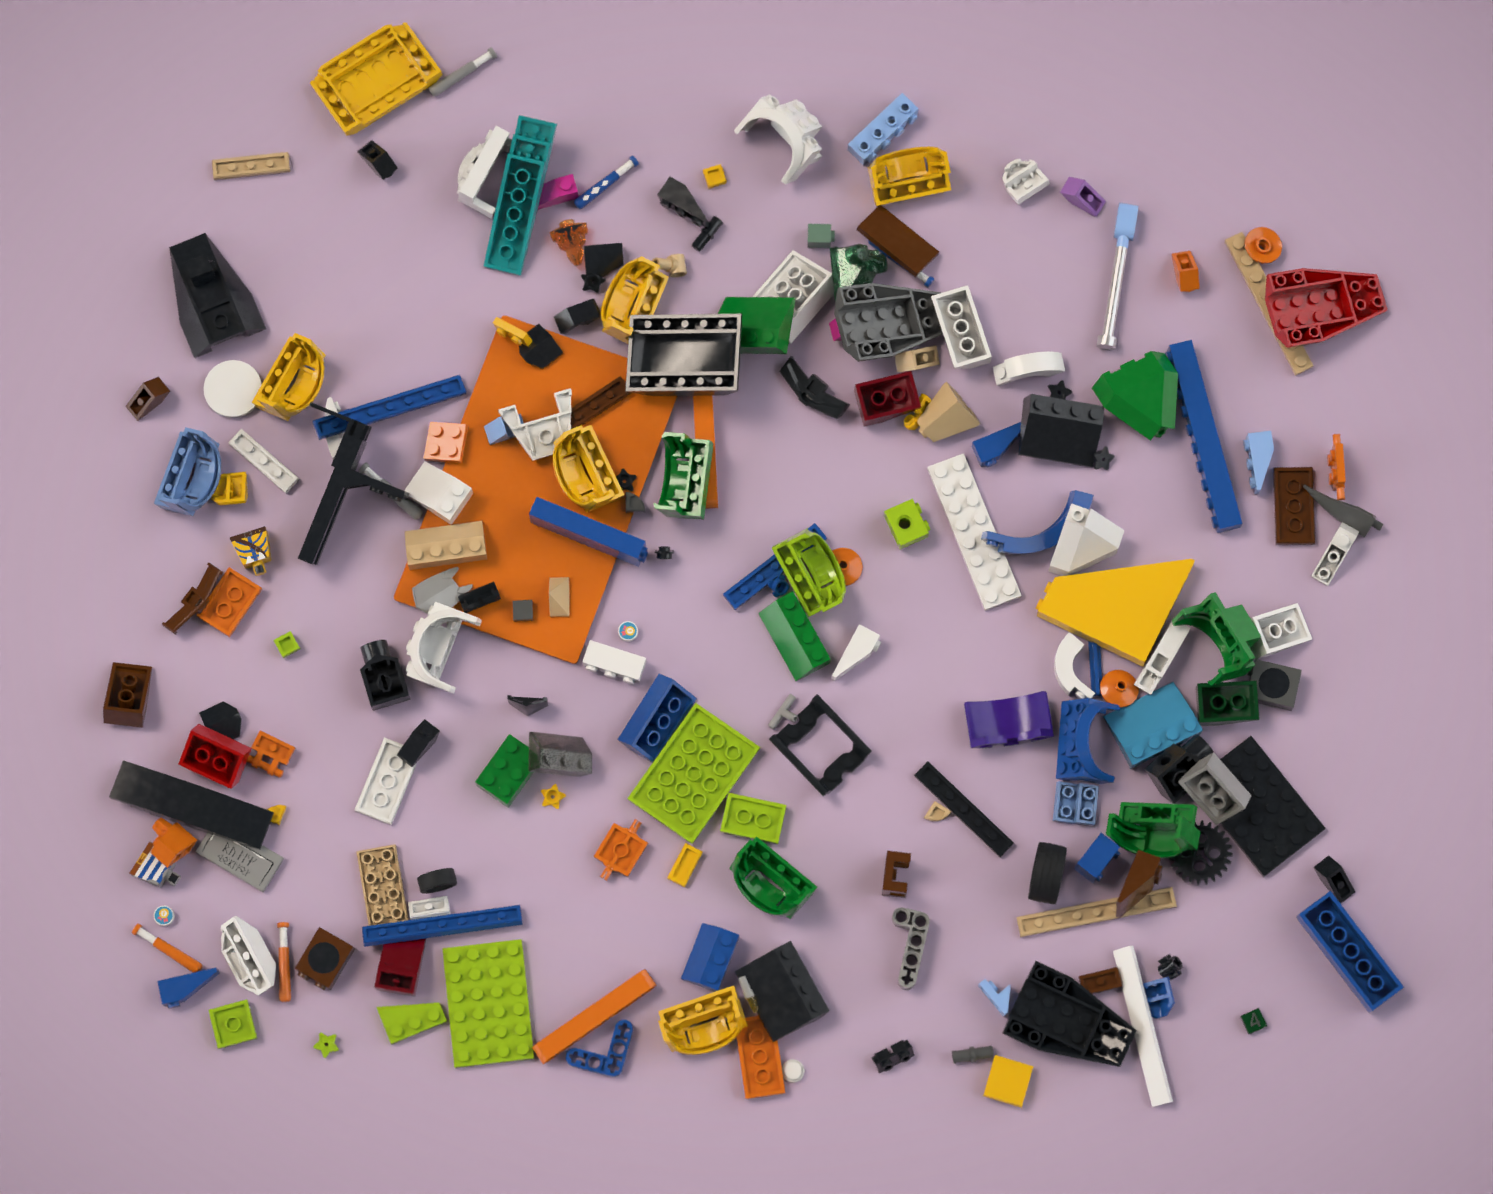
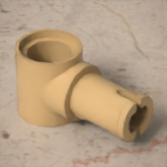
(673, 264)

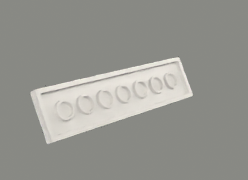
(968, 521)

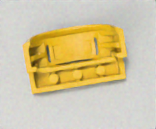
(908, 164)
(621, 296)
(294, 355)
(571, 472)
(707, 1036)

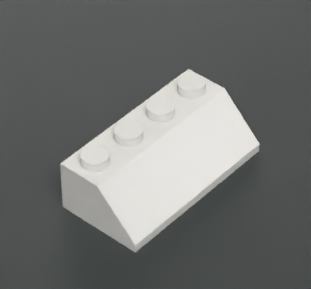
(961, 328)

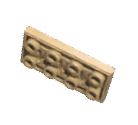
(382, 885)

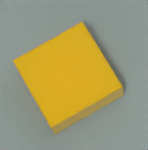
(714, 176)

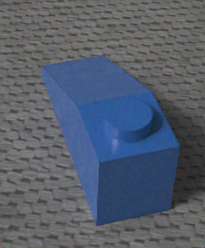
(993, 446)
(181, 988)

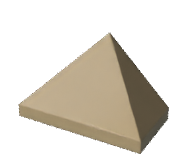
(559, 597)

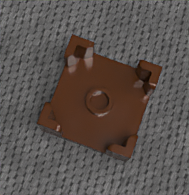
(890, 887)

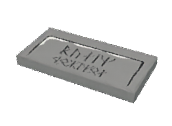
(243, 861)

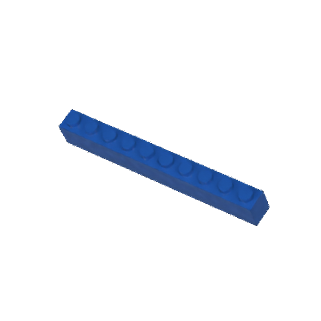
(1205, 438)

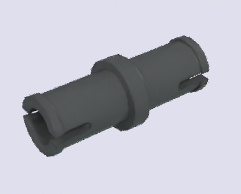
(972, 1054)

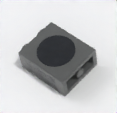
(1275, 684)

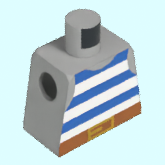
(152, 871)

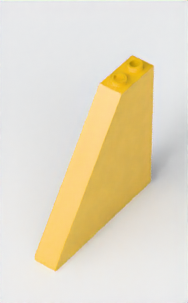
(1118, 606)

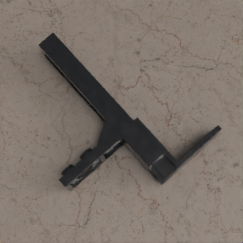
(342, 478)

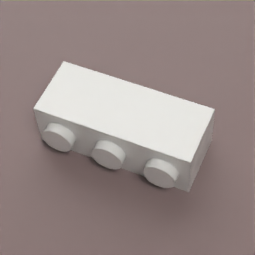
(614, 662)

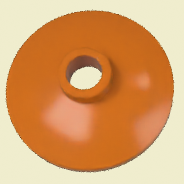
(1268, 240)
(854, 564)
(1113, 694)

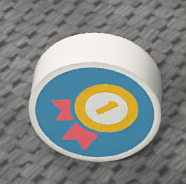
(628, 631)
(164, 915)

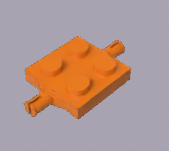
(1336, 461)
(620, 849)

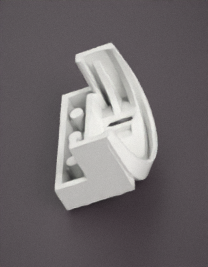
(473, 174)

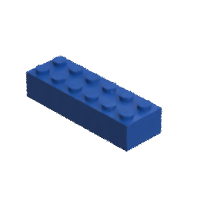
(1349, 952)

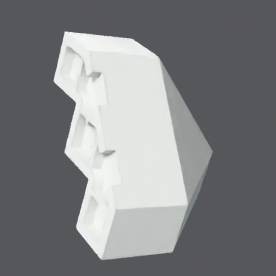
(1084, 541)

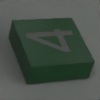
(1253, 1021)

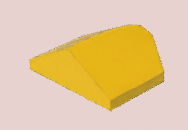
(231, 489)

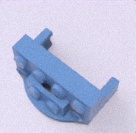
(188, 449)

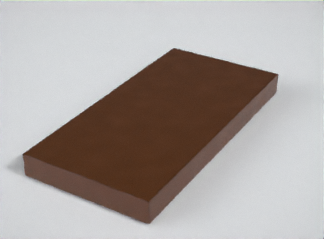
(898, 240)
(1293, 506)

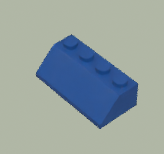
(657, 717)

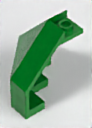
(1142, 394)

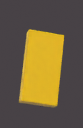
(684, 865)

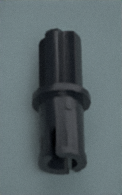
(707, 234)

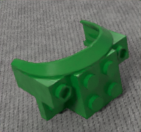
(1230, 631)
(1163, 831)

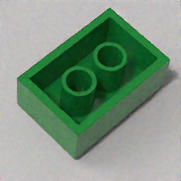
(506, 771)

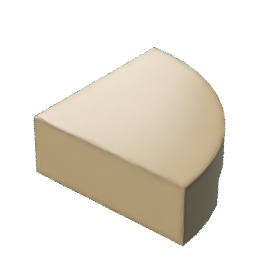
(937, 812)

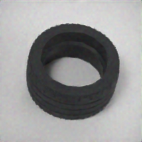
(1047, 873)

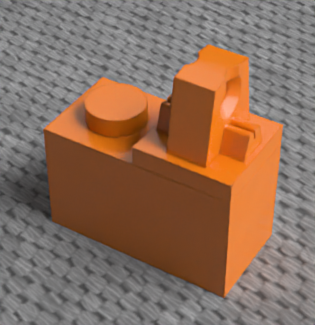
(172, 843)

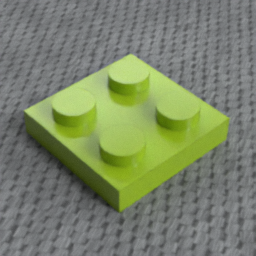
(232, 1024)

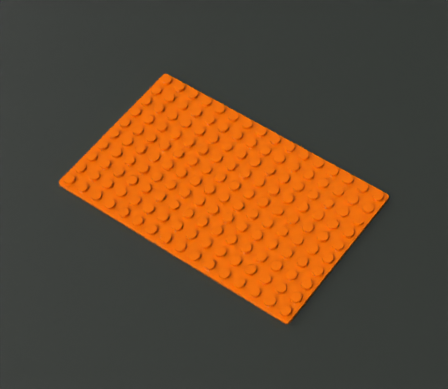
(508, 481)

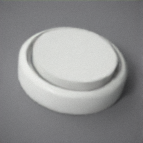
(793, 1071)

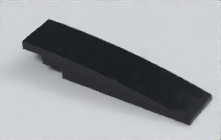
(191, 805)

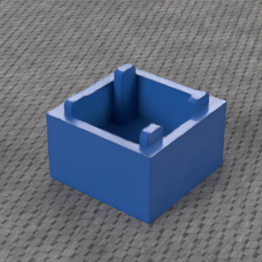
(1097, 858)

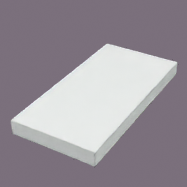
(385, 784)

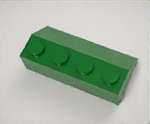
(794, 636)

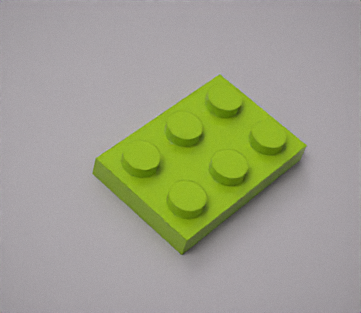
(753, 818)

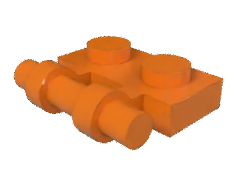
(272, 748)

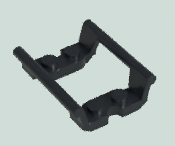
(807, 721)

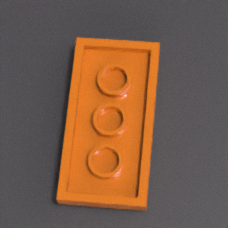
(759, 1061)

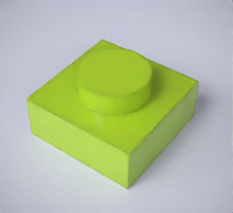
(286, 644)

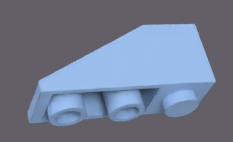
(1260, 451)

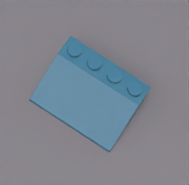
(1152, 724)

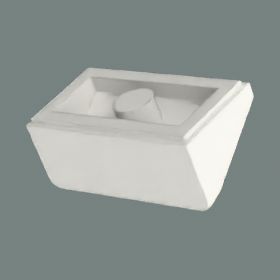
(429, 908)

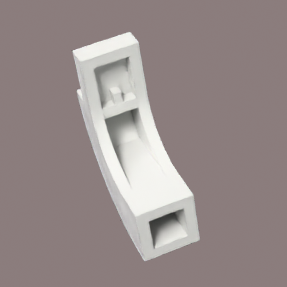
(1029, 365)
(1063, 667)

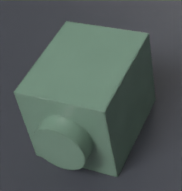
(820, 236)

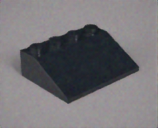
(1060, 430)
(783, 991)

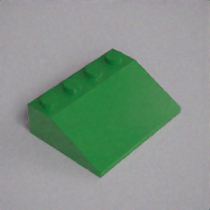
(764, 322)

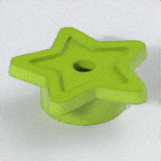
(326, 1039)

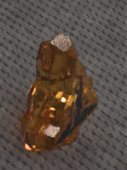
(571, 239)

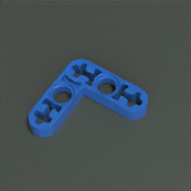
(605, 1060)

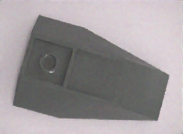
(884, 319)

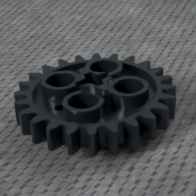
(1214, 841)

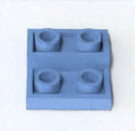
(1075, 803)

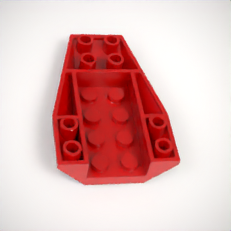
(1319, 304)

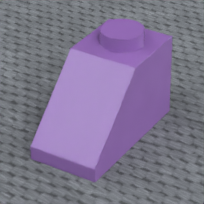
(1083, 196)

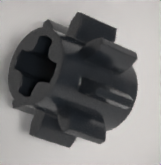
(1170, 967)

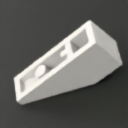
(859, 648)

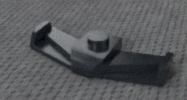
(812, 390)

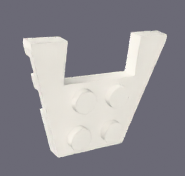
(539, 434)

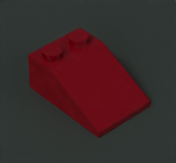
(886, 398)

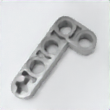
(910, 950)

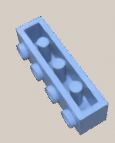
(883, 129)

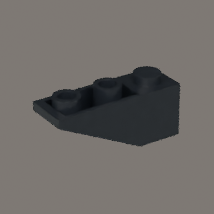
(678, 197)

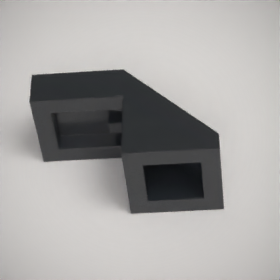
(578, 314)

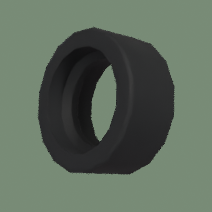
(437, 880)

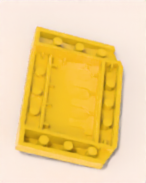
(375, 77)

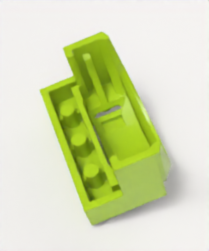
(821, 565)

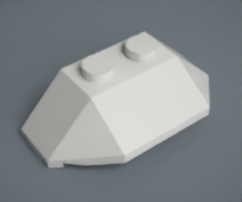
(247, 955)

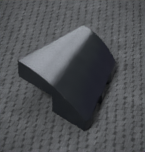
(603, 258)

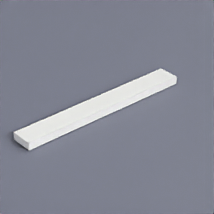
(1142, 1022)

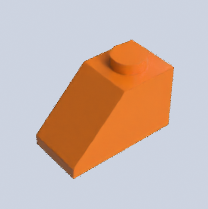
(1185, 271)

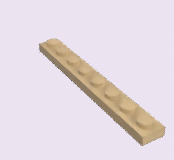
(1256, 282)

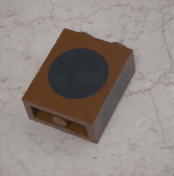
(324, 959)

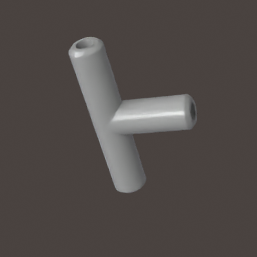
(783, 712)

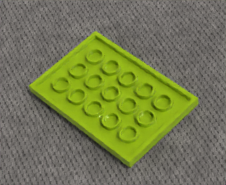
(693, 773)
(488, 1003)

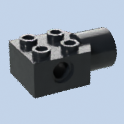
(382, 676)
(1174, 764)

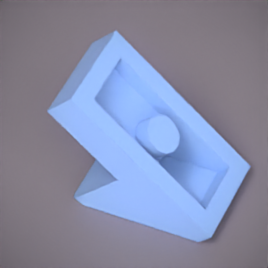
(499, 431)
(999, 1000)

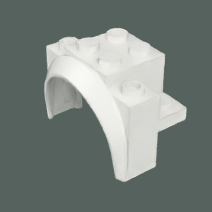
(794, 125)
(433, 644)

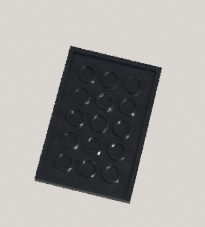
(1276, 816)

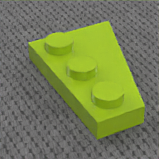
(409, 1020)

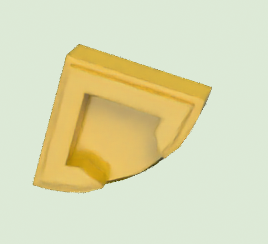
(279, 811)

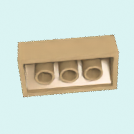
(445, 545)

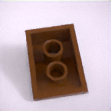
(127, 695)
(1140, 881)

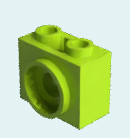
(908, 512)

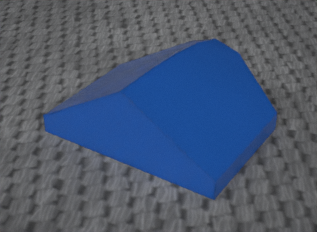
(1159, 997)

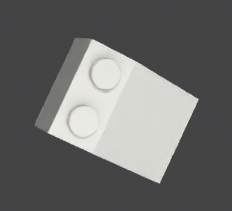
(439, 492)
(1280, 630)

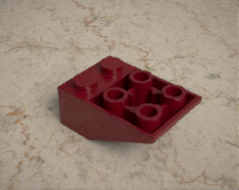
(400, 967)

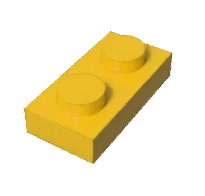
(517, 335)

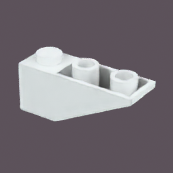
(1335, 553)

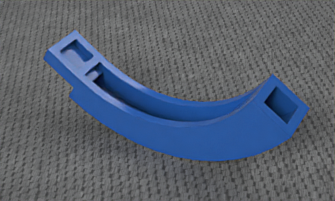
(1043, 540)

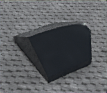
(542, 349)
(527, 705)
(223, 719)

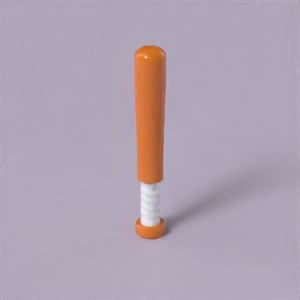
(174, 953)
(284, 966)

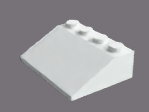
(805, 282)

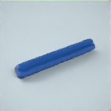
(1095, 667)

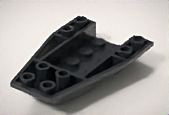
(216, 308)
(1066, 1019)

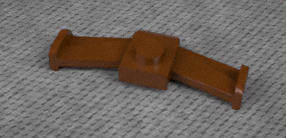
(194, 600)

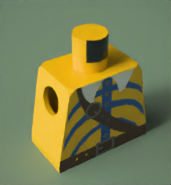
(253, 549)

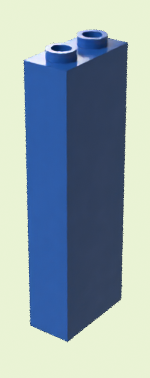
(588, 532)

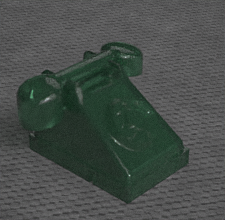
(855, 265)

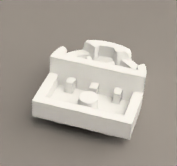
(1023, 179)

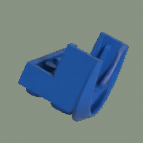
(1074, 754)

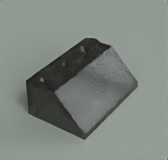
(559, 754)

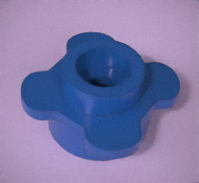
(782, 589)

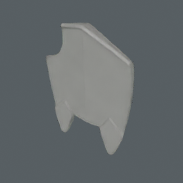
(439, 589)

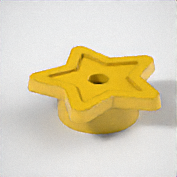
(547, 793)

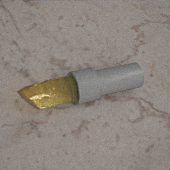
(748, 993)

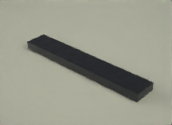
(964, 809)

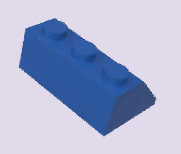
(710, 957)

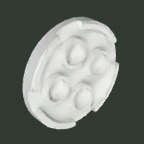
(232, 388)

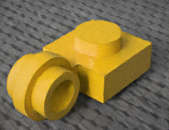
(910, 420)

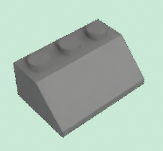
(1215, 789)

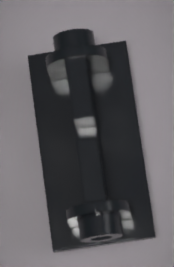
(479, 597)
(901, 1053)

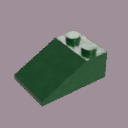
(1227, 703)

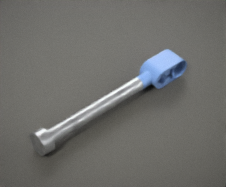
(1124, 232)

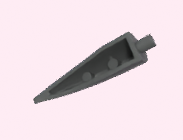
(1346, 513)

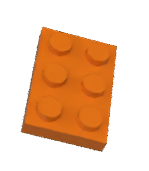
(229, 602)

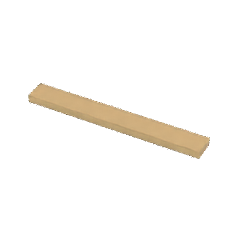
(1092, 913)

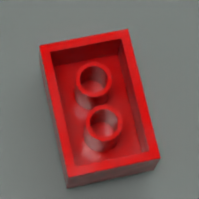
(214, 756)

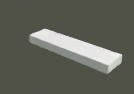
(263, 461)

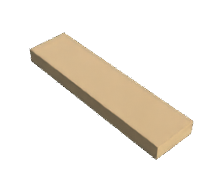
(251, 166)

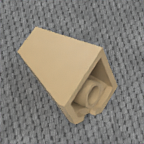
(946, 415)

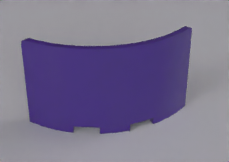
(1008, 720)

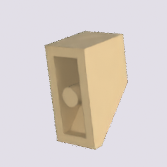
(917, 359)

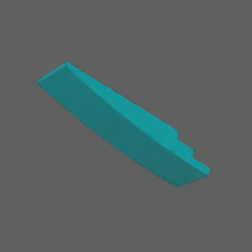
(520, 194)

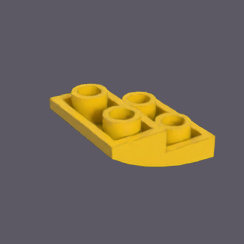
(1008, 1081)

